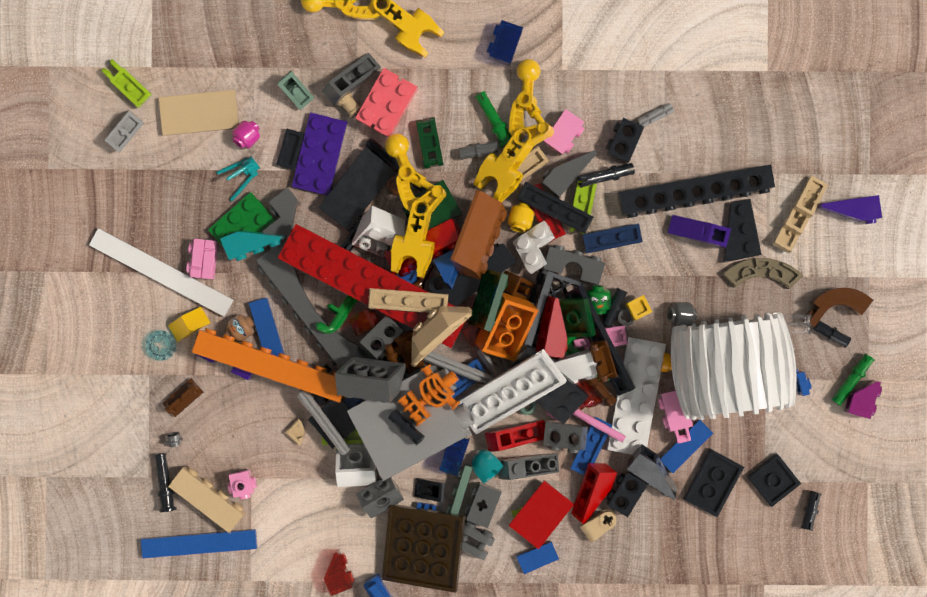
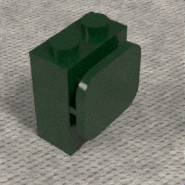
(444, 211)

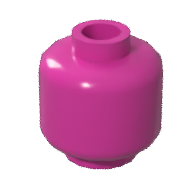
(246, 134)

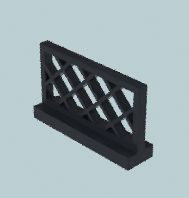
(539, 295)

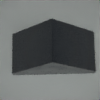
(430, 489)

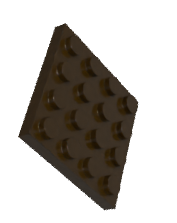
(423, 548)

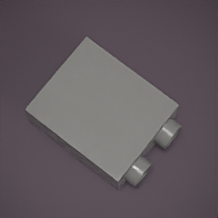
(395, 451)

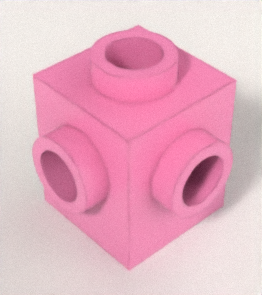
(246, 479)

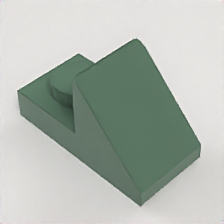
(295, 90)

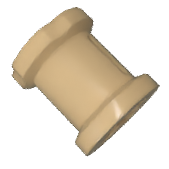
(350, 105)

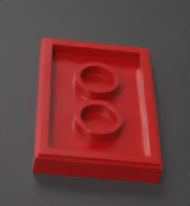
(541, 514)

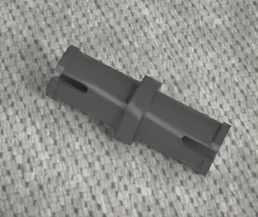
(478, 150)

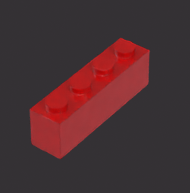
(445, 240)

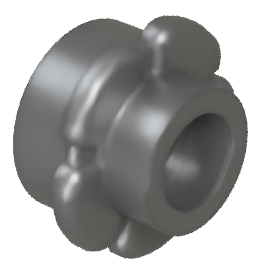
(173, 439)

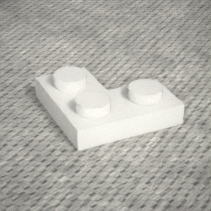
(529, 245)

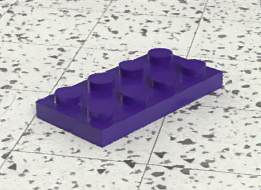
(319, 154)

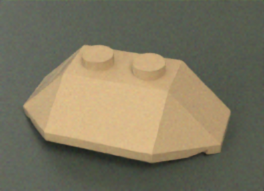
(436, 329)

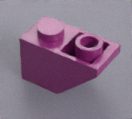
(862, 400)

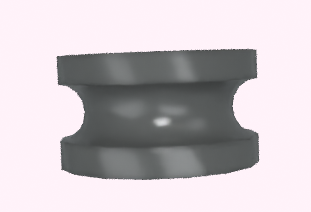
(623, 322)

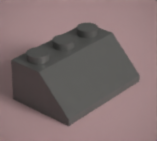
(370, 379)

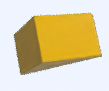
(189, 324)

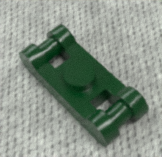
(429, 142)

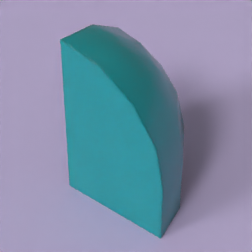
(486, 465)

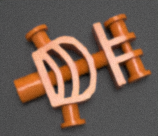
(440, 384)

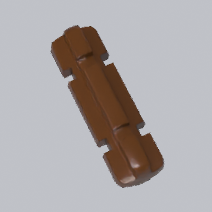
(602, 391)

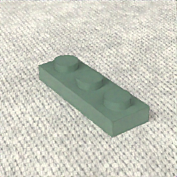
(459, 491)

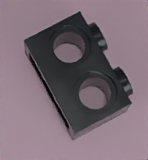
(628, 142)
(631, 496)

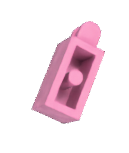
(674, 417)

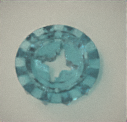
(153, 350)

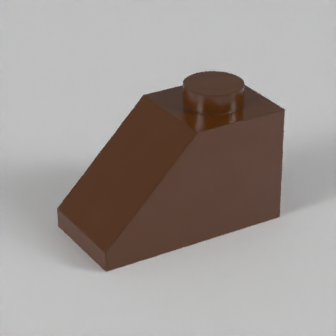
(519, 286)

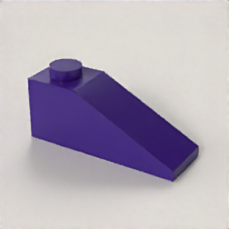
(858, 209)

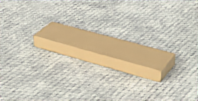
(406, 300)

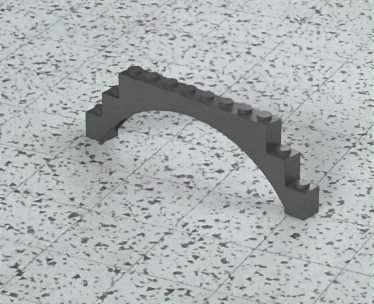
(286, 279)

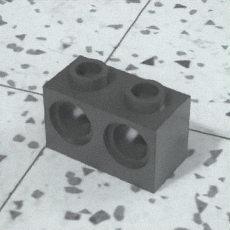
(377, 335)
(565, 433)

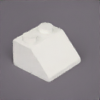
(355, 467)

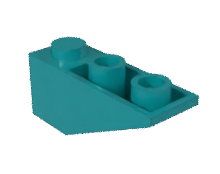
(245, 242)

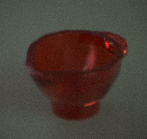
(593, 399)

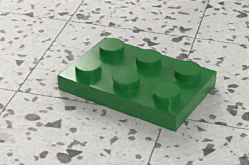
(244, 216)

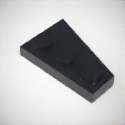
(743, 238)

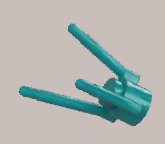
(249, 166)

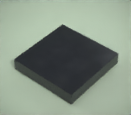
(338, 416)
(774, 480)

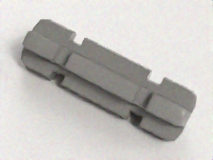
(656, 115)

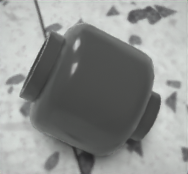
(681, 314)

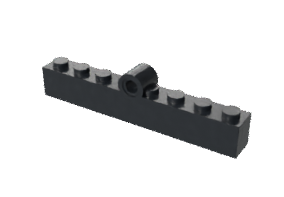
(465, 285)

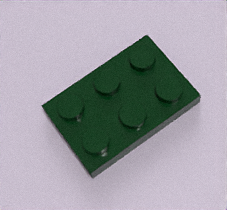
(488, 300)

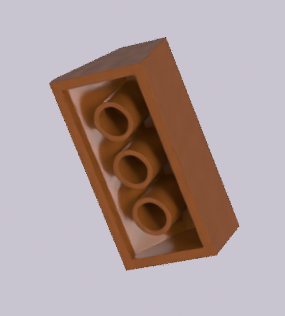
(478, 235)

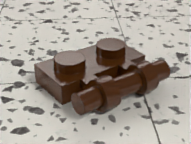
(404, 350)

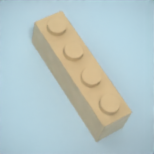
(207, 499)

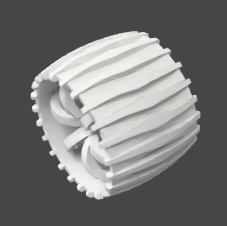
(733, 366)

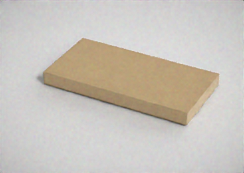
(198, 112)

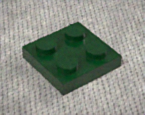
(577, 317)

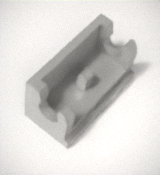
(124, 131)

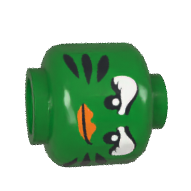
(600, 298)

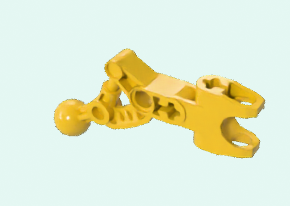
(410, 26)
(506, 166)
(413, 243)

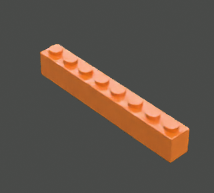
(266, 364)

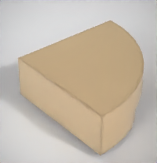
(297, 431)

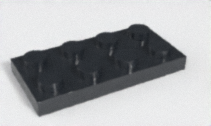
(563, 400)

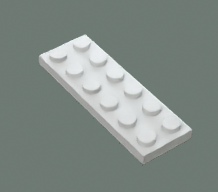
(513, 390)
(635, 408)

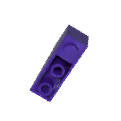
(699, 231)

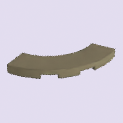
(762, 267)

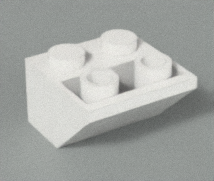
(378, 231)

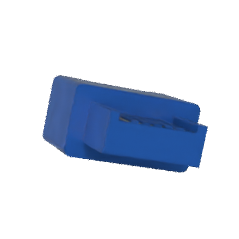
(376, 587)

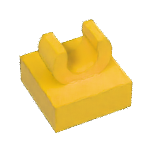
(638, 307)

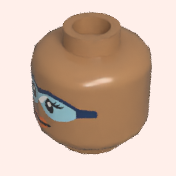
(240, 327)

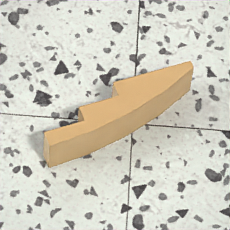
(800, 214)

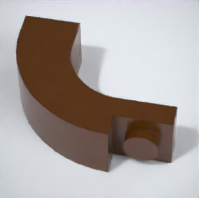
(848, 297)

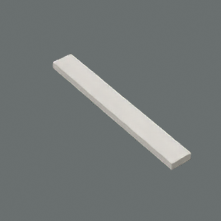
(161, 272)

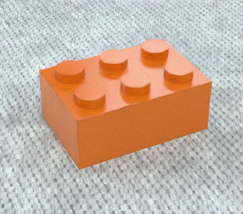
(510, 329)

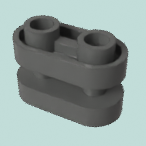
(484, 538)

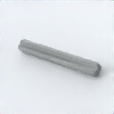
(458, 368)
(324, 422)

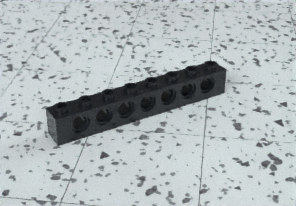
(763, 175)

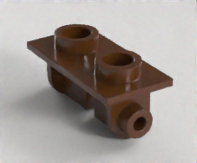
(602, 356)
(182, 397)

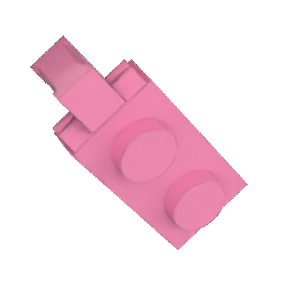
(616, 334)

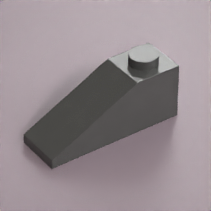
(350, 78)
(563, 175)

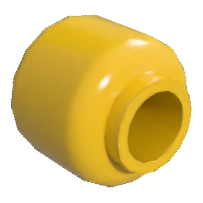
(520, 218)

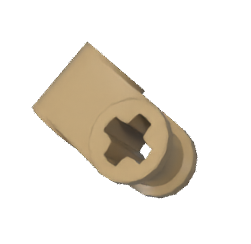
(596, 526)

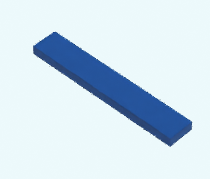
(199, 543)

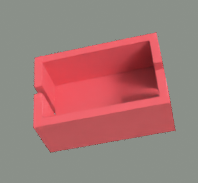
(386, 103)

